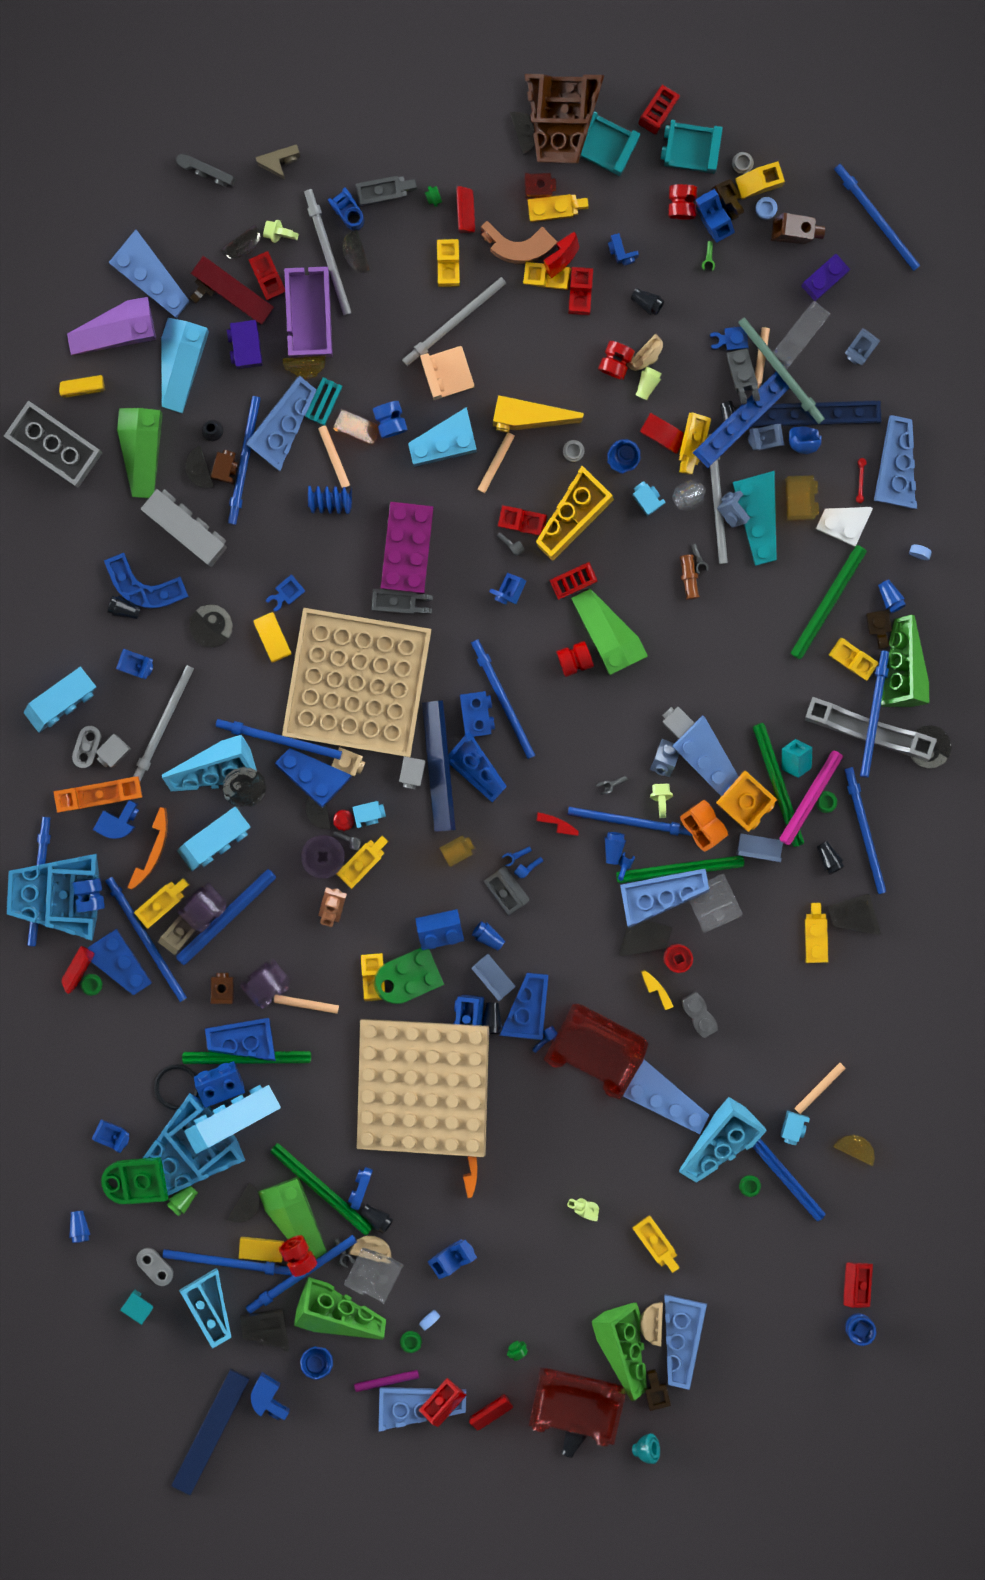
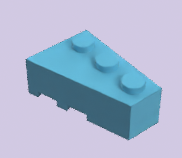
(444, 441)
(60, 700)
(214, 839)
(208, 1307)

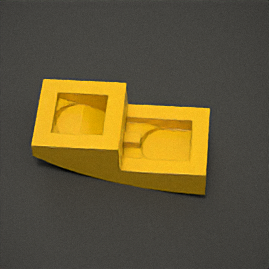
(448, 263)
(536, 275)
(272, 637)
(853, 659)
(370, 965)
(653, 985)

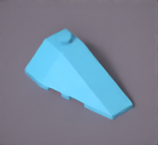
(180, 356)
(210, 766)
(725, 1136)

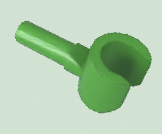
(709, 256)

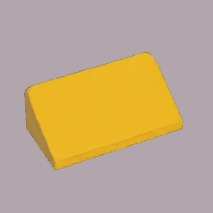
(82, 386)
(260, 1249)

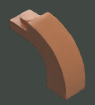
(519, 252)

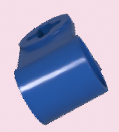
(345, 206)

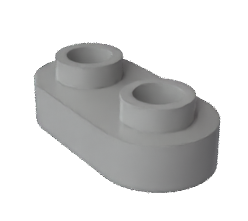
(85, 746)
(155, 1266)

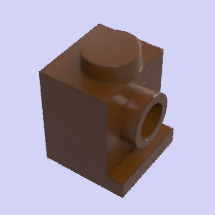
(224, 467)
(222, 997)

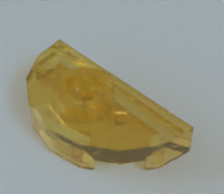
(305, 366)
(856, 1147)

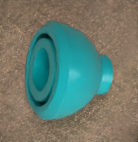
(647, 1449)

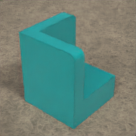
(796, 758)
(137, 1307)

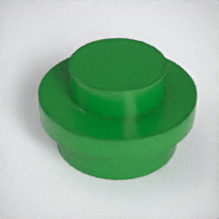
(433, 196)
(827, 802)
(91, 984)
(750, 1186)
(410, 1341)
(517, 1350)

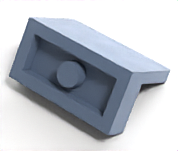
(759, 847)
(493, 977)

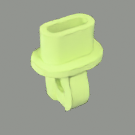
(275, 231)
(661, 793)
(584, 1208)

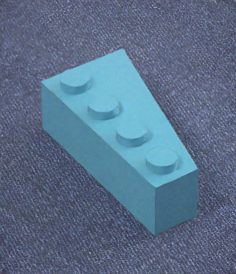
(231, 1119)

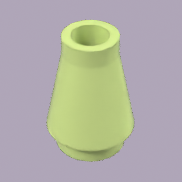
(648, 381)

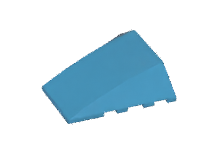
(47, 895)
(179, 1161)

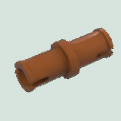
(689, 577)

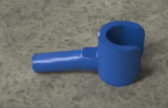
(516, 855)
(625, 864)
(522, 871)
(549, 1034)

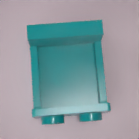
(608, 144)
(691, 147)

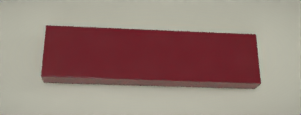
(232, 290)

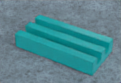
(331, 384)

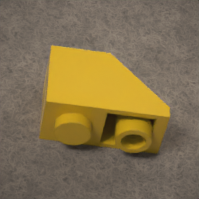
(760, 180)

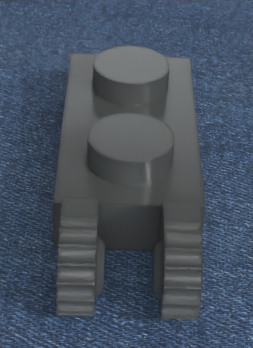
(204, 170)
(743, 374)
(398, 601)

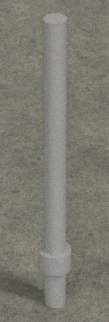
(315, 212)
(422, 347)
(719, 519)
(144, 762)

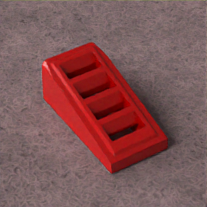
(652, 121)
(554, 582)

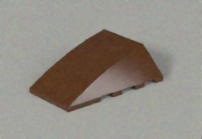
(561, 114)

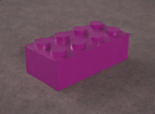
(407, 547)

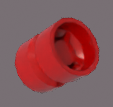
(682, 202)
(612, 366)
(575, 659)
(678, 958)
(298, 1256)

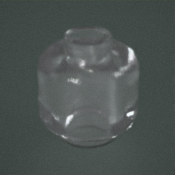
(688, 495)

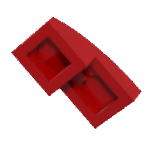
(566, 252)
(267, 275)
(580, 291)
(663, 433)
(522, 520)
(562, 826)

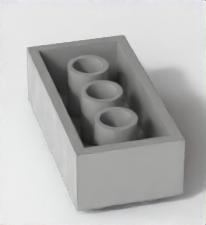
(53, 444)
(184, 528)

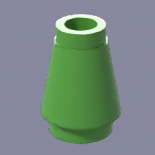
(181, 1201)

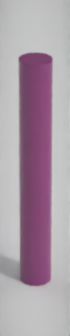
(386, 1381)

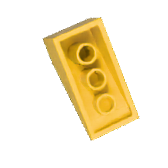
(520, 414)

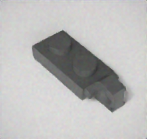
(384, 190)

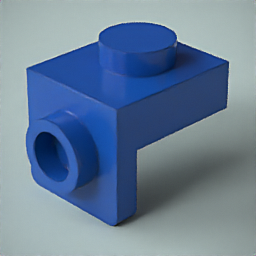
(616, 247)
(509, 590)
(135, 664)
(111, 1135)

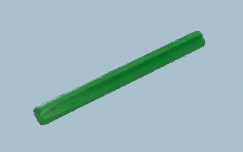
(828, 602)
(776, 778)
(661, 871)
(219, 1058)
(321, 1189)

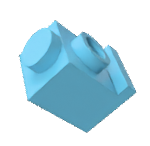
(647, 498)
(368, 813)
(793, 1127)

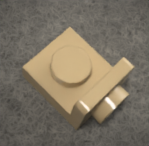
(349, 762)

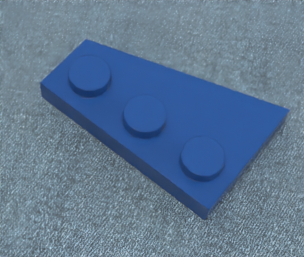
(476, 768)
(312, 776)
(119, 962)
(528, 1009)
(243, 1039)

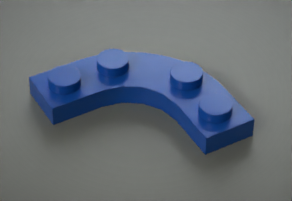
(141, 594)

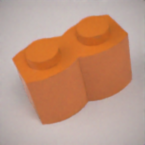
(704, 825)

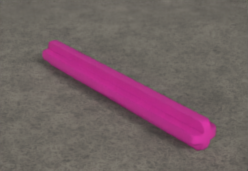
(811, 797)

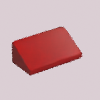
(465, 210)
(77, 969)
(858, 1285)
(442, 1402)
(490, 1412)

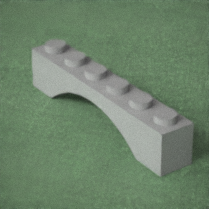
(855, 725)

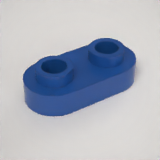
(357, 1196)

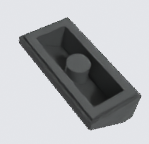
(506, 890)

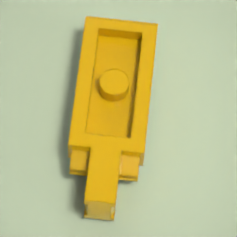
(555, 207)
(695, 434)
(362, 862)
(161, 903)
(816, 935)
(656, 1243)

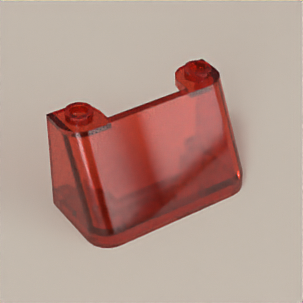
(598, 1049)
(577, 1405)

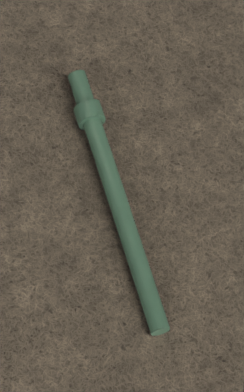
(807, 403)

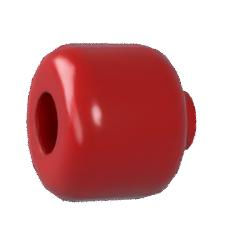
(343, 820)

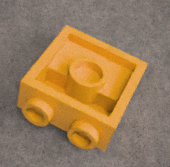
(747, 801)

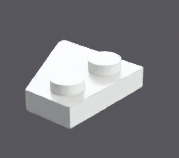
(844, 523)

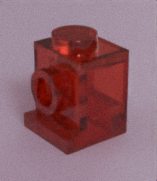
(533, 191)

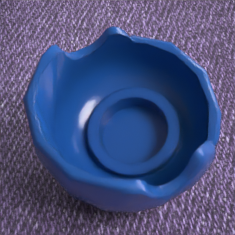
(804, 439)
(623, 455)
(316, 1363)

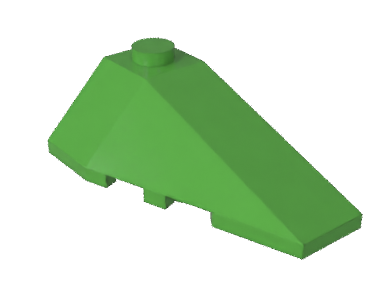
(140, 441)
(610, 635)
(907, 674)
(292, 1214)
(329, 1312)
(620, 1340)

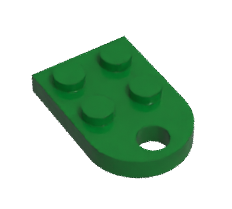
(409, 975)
(137, 1181)

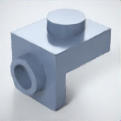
(861, 347)
(766, 437)
(732, 510)
(665, 759)

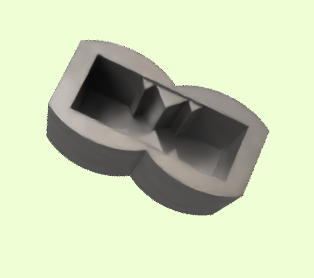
(702, 1020)

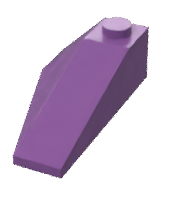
(118, 327)

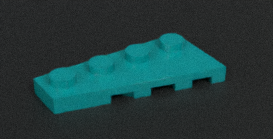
(759, 504)

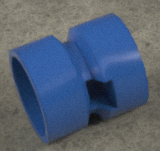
(390, 420)
(83, 889)
(860, 1329)

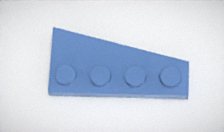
(146, 271)
(278, 430)
(897, 466)
(707, 756)
(656, 895)
(659, 1095)
(683, 1333)
(402, 1405)

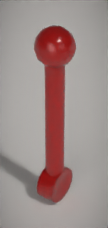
(861, 462)

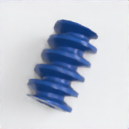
(329, 500)

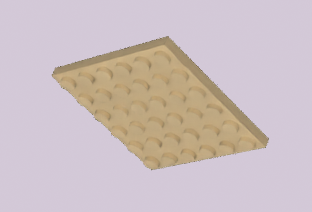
(356, 682)
(423, 1087)

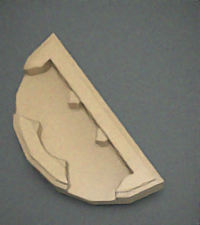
(647, 354)
(372, 1243)
(651, 1323)

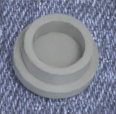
(742, 162)
(573, 450)

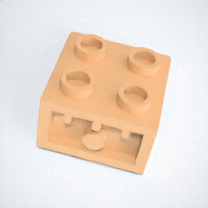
(447, 372)

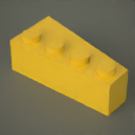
(576, 511)

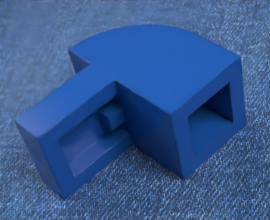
(714, 216)
(115, 827)
(452, 1258)
(263, 1399)

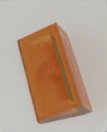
(357, 428)

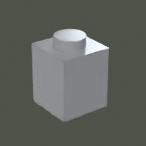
(677, 721)
(112, 751)
(412, 772)

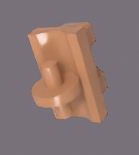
(331, 906)

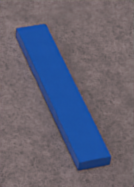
(741, 420)

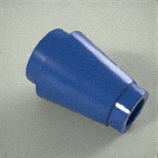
(891, 596)
(614, 846)
(487, 935)
(78, 1227)

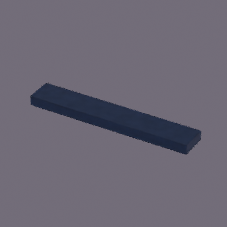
(834, 413)
(438, 766)
(210, 1432)

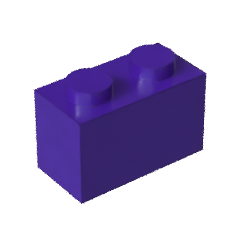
(825, 277)
(245, 344)

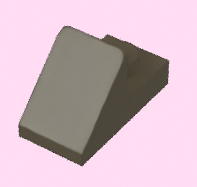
(272, 160)
(176, 935)

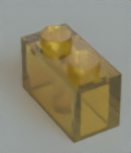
(801, 498)
(457, 850)

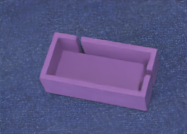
(308, 312)

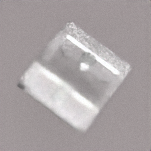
(716, 906)
(373, 1274)

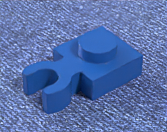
(734, 339)
(288, 591)

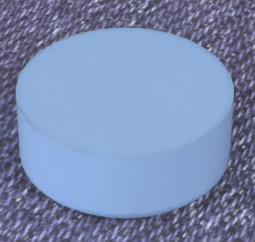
(766, 208)
(920, 552)
(429, 1320)

